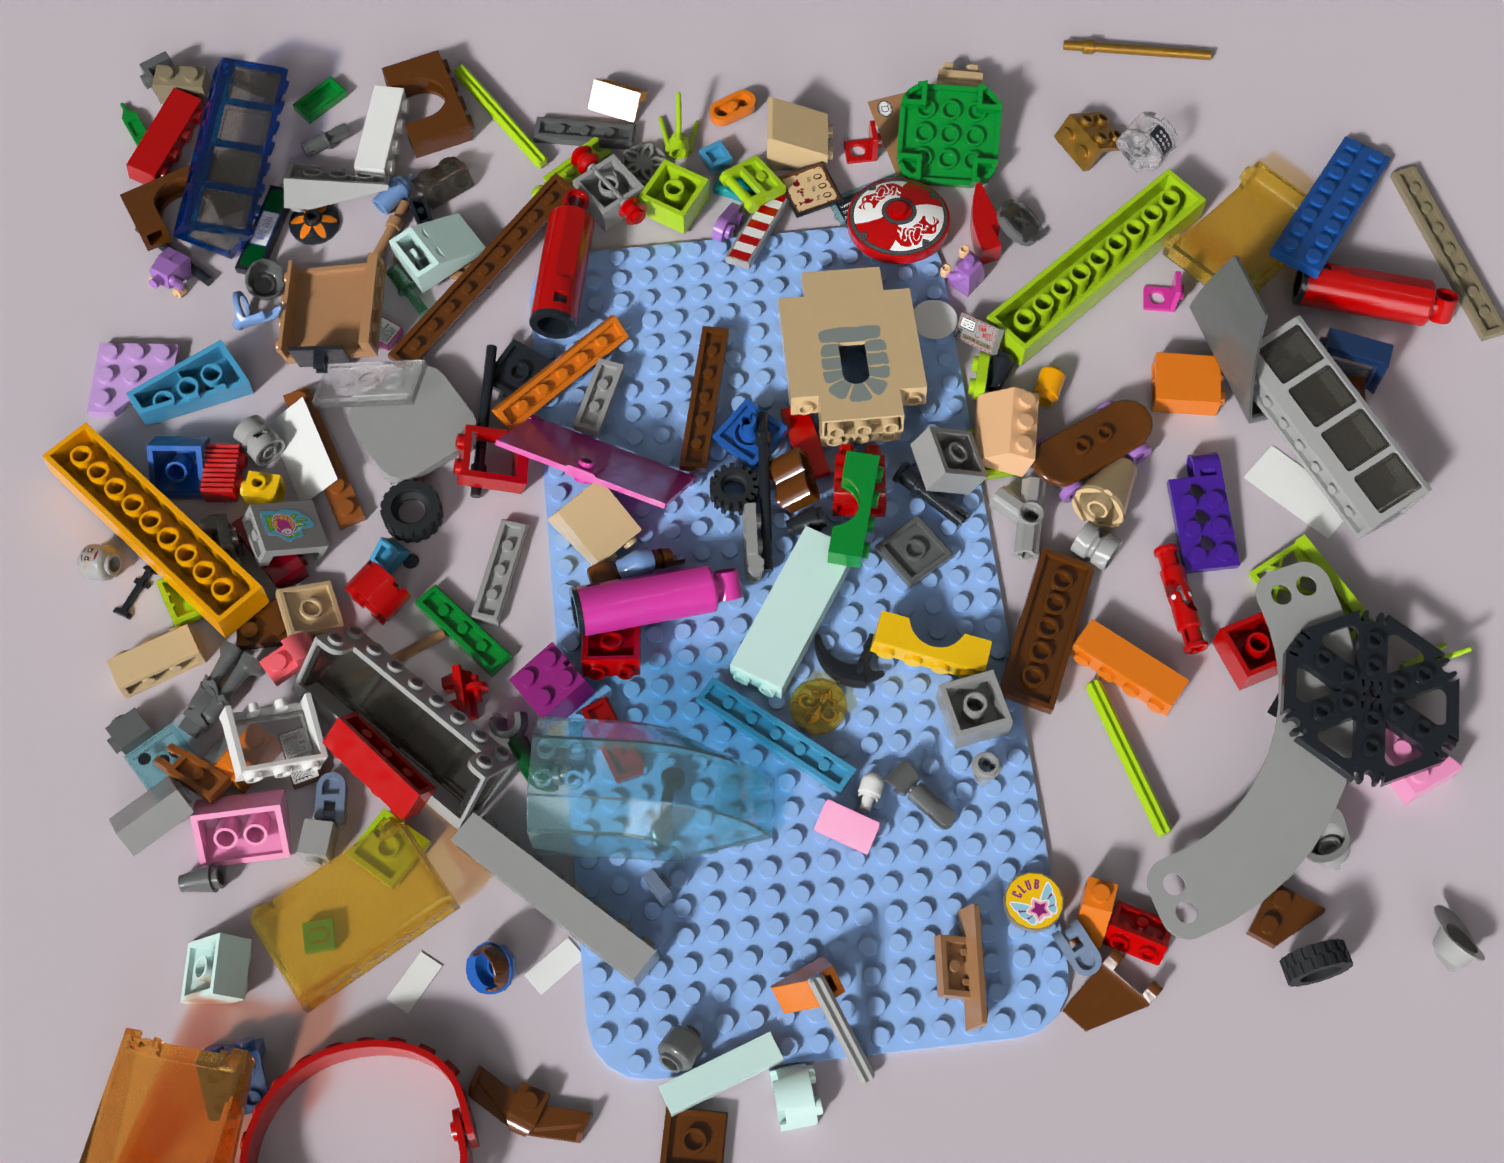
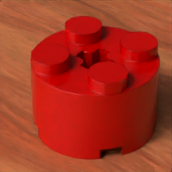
(377, 592)

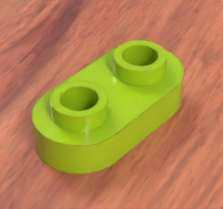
(980, 366)

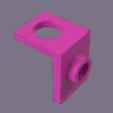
(1170, 295)

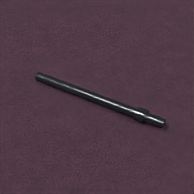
(484, 413)
(763, 441)

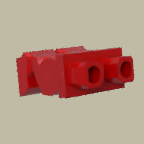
(844, 502)

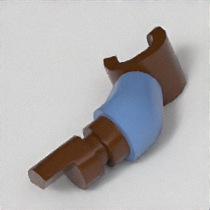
(634, 564)

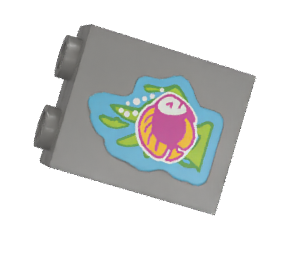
(284, 530)

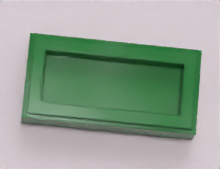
(320, 100)

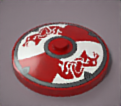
(898, 221)

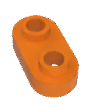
(731, 108)

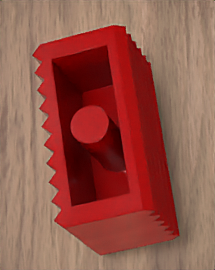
(223, 472)

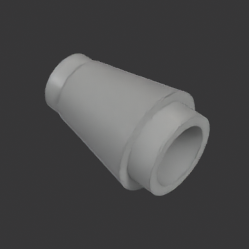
(985, 767)

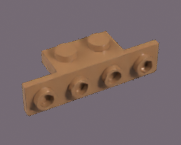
(961, 967)

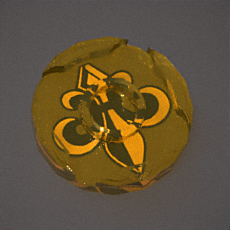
(818, 706)

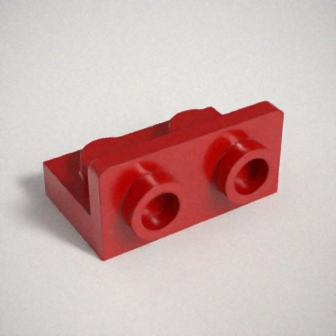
(1137, 933)

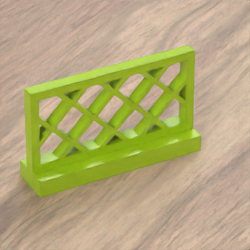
(1306, 552)

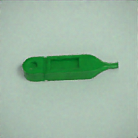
(133, 124)

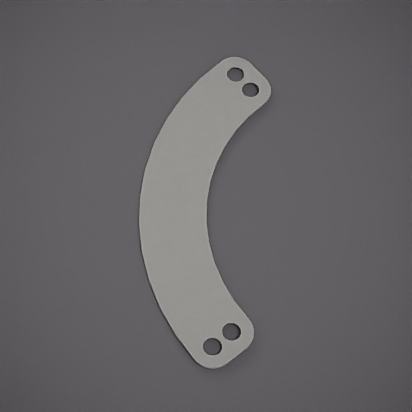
(1289, 799)

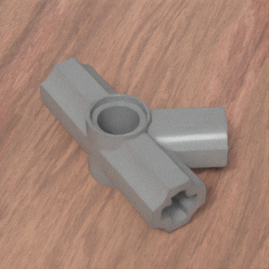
(1016, 508)

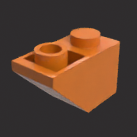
(794, 991)

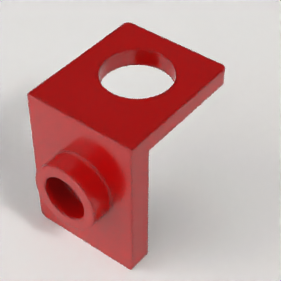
(869, 145)

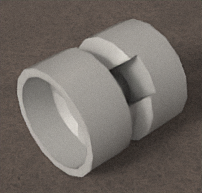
(259, 440)
(1096, 545)

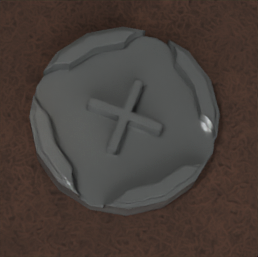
(1019, 222)

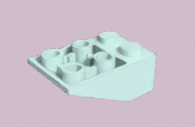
(436, 249)

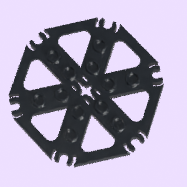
(1350, 703)

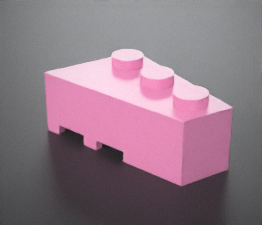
(1410, 788)

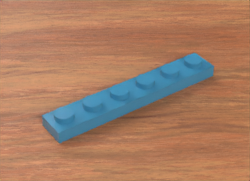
(776, 736)

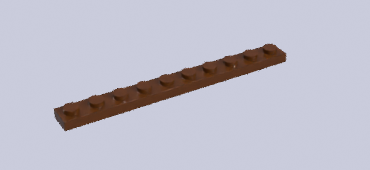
(481, 272)

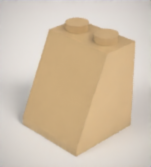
(796, 136)
(596, 524)

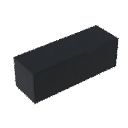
(420, 210)

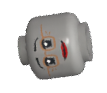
(99, 562)

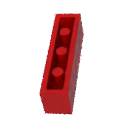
(165, 137)
(379, 765)

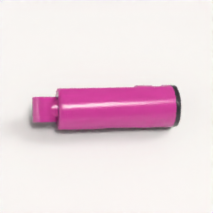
(651, 598)

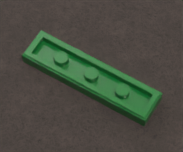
(463, 630)

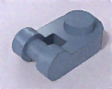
(331, 789)
(1083, 957)

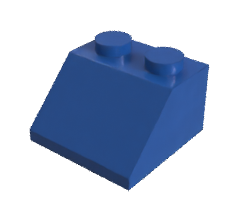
(177, 465)

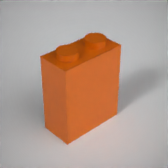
(1186, 384)

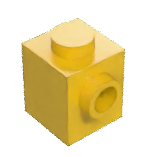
(262, 488)

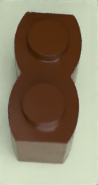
(793, 480)

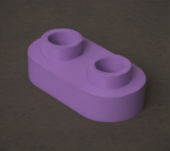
(727, 222)

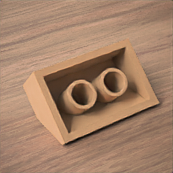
(1007, 429)

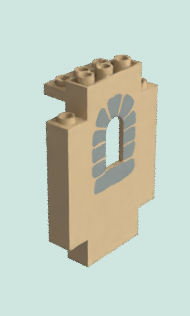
(850, 310)

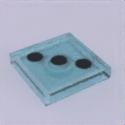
(142, 757)

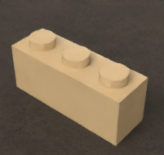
(156, 661)

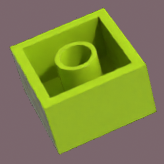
(675, 196)

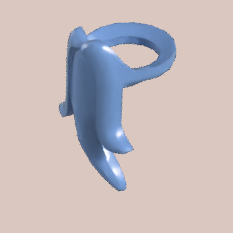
(243, 321)

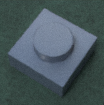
(658, 886)

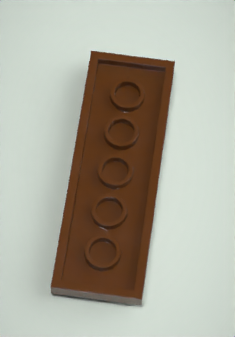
(1046, 630)

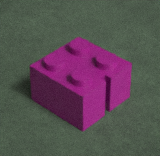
(552, 684)

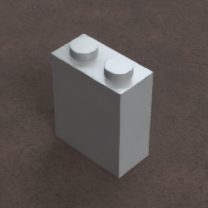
(152, 815)

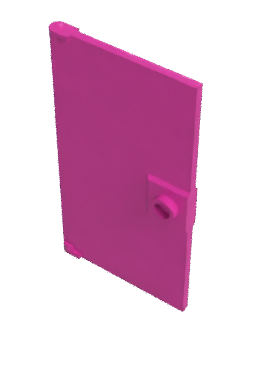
(596, 461)

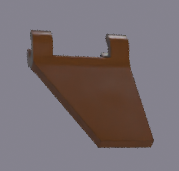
(1108, 996)

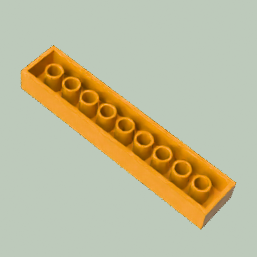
(156, 530)

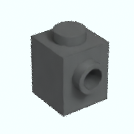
(128, 732)

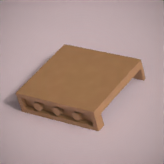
(333, 307)

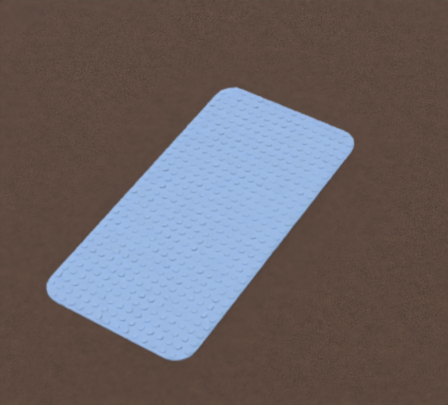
(799, 896)

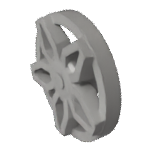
(643, 164)

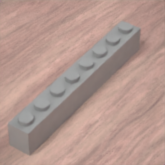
(556, 899)

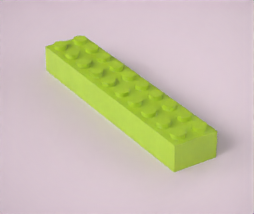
(1095, 265)

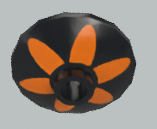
(316, 230)

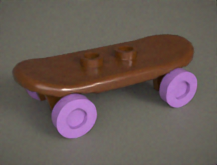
(1092, 444)

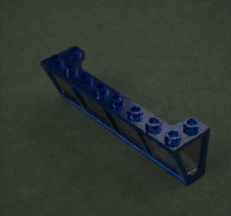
(231, 156)

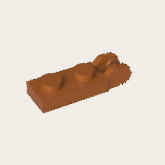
(194, 773)

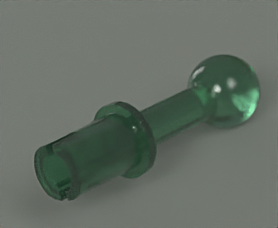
(406, 288)

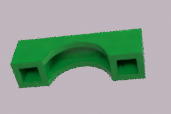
(848, 539)

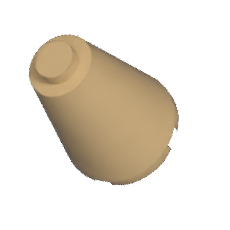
(1106, 495)

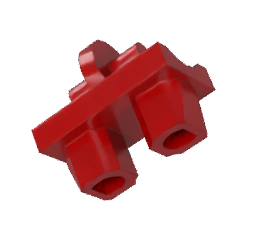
(467, 690)

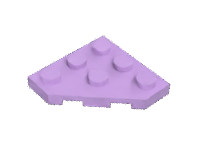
(123, 368)

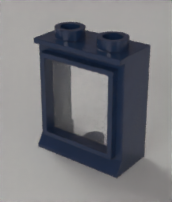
(1359, 355)

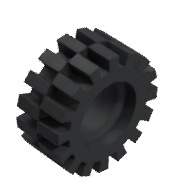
(730, 475)

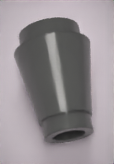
(204, 879)

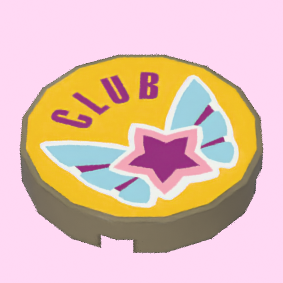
(1033, 902)

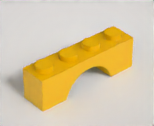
(897, 640)

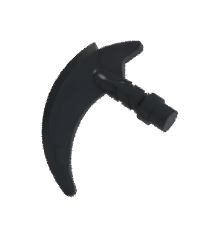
(848, 674)

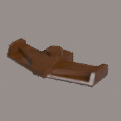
(527, 1110)

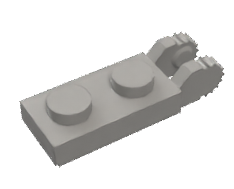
(752, 544)

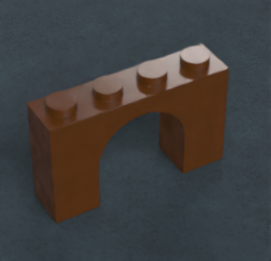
(447, 126)
(148, 203)

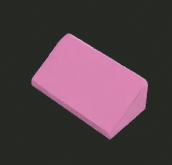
(847, 826)

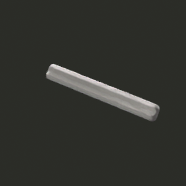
(841, 1028)

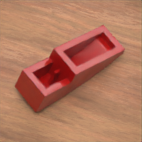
(984, 227)

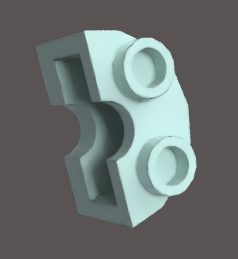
(795, 1097)

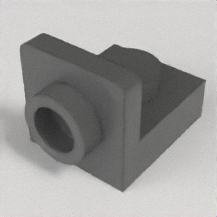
(149, 66)

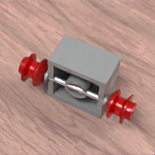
(610, 188)

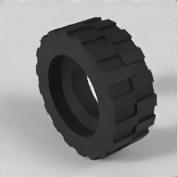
(411, 491)
(1316, 962)

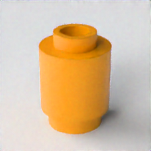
(1049, 385)

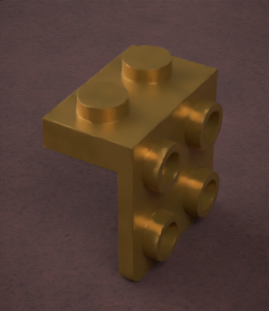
(1087, 137)

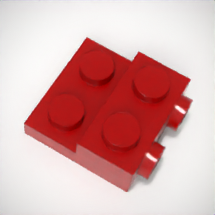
(612, 654)

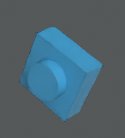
(715, 157)

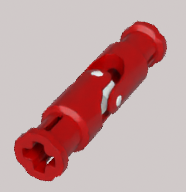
(1181, 602)

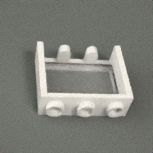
(274, 739)

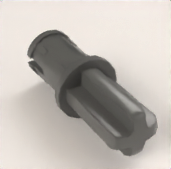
(325, 140)

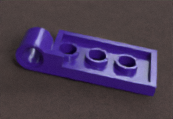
(1206, 472)

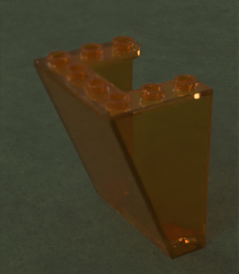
(170, 1104)

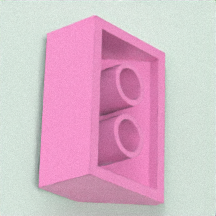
(242, 828)

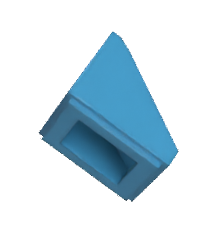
(389, 554)

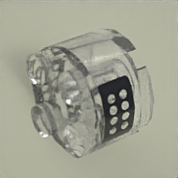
(1147, 142)

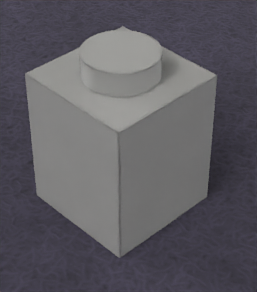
(317, 842)

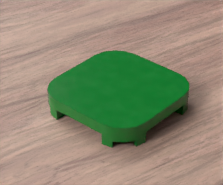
(949, 134)

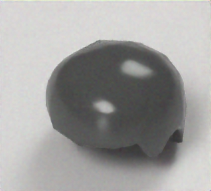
(264, 279)

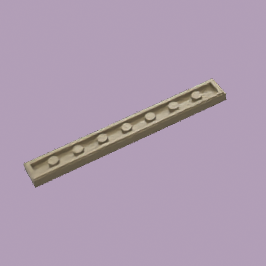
(1448, 253)

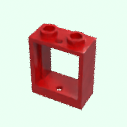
(487, 480)

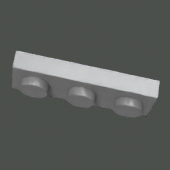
(598, 397)

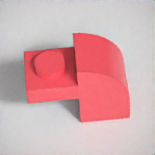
(288, 658)

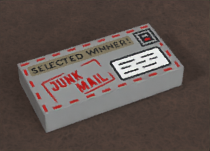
(979, 333)

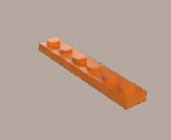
(560, 373)

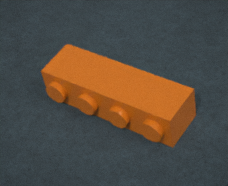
(1128, 668)

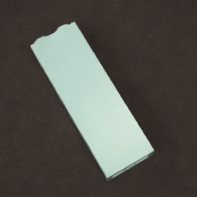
(789, 616)

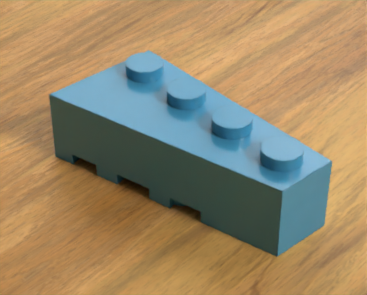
(190, 386)

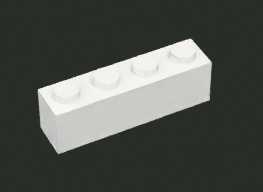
(382, 131)

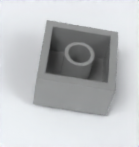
(948, 460)
(974, 709)

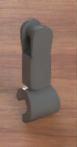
(904, 780)

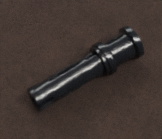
(913, 482)

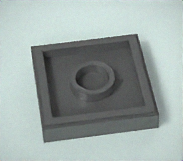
(914, 551)

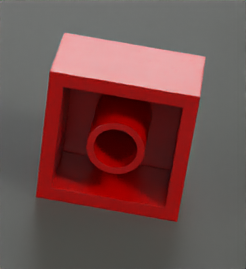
(1247, 651)

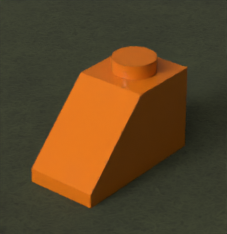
(1096, 909)

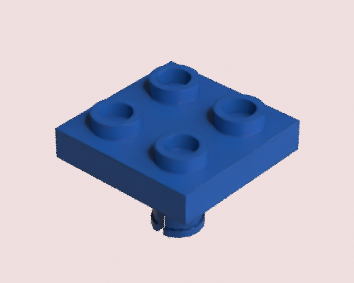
(739, 431)

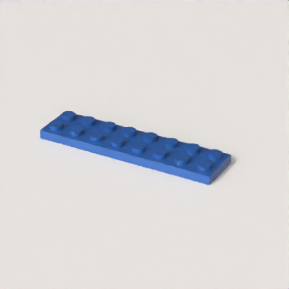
(1329, 207)

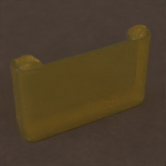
(1240, 226)
(353, 913)

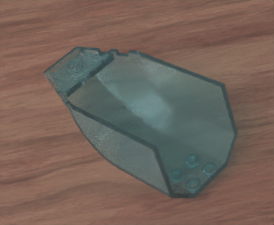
(639, 793)

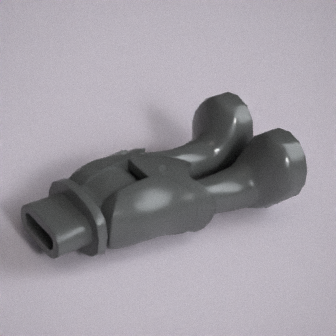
(210, 696)

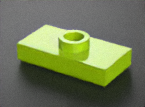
(178, 608)

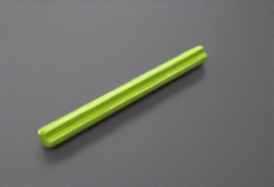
(501, 116)
(1128, 758)

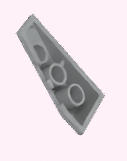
(313, 187)

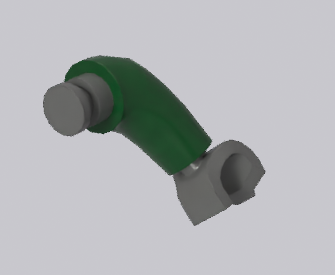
(518, 743)

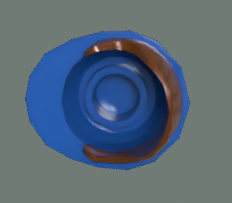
(491, 968)

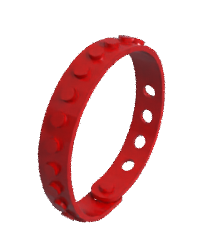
(463, 1123)

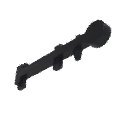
(140, 583)

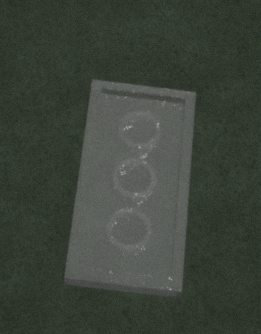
(370, 384)

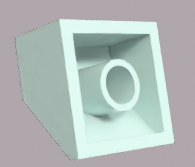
(216, 970)

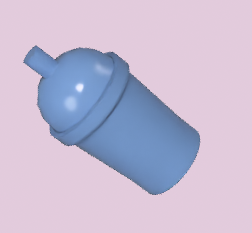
(398, 190)

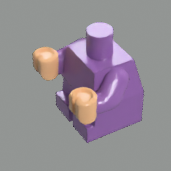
(170, 271)
(967, 274)

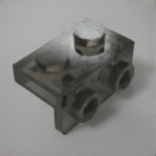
(443, 181)
(221, 532)

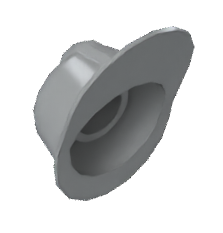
(1333, 844)
(1453, 941)

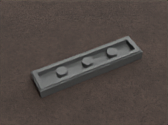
(581, 131)

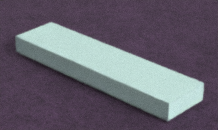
(721, 1073)

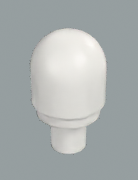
(870, 791)

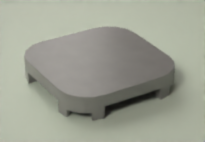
(414, 438)

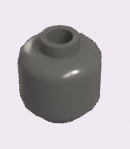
(680, 1048)

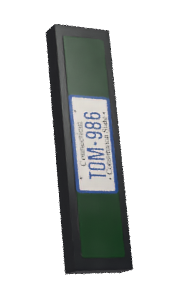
(268, 228)

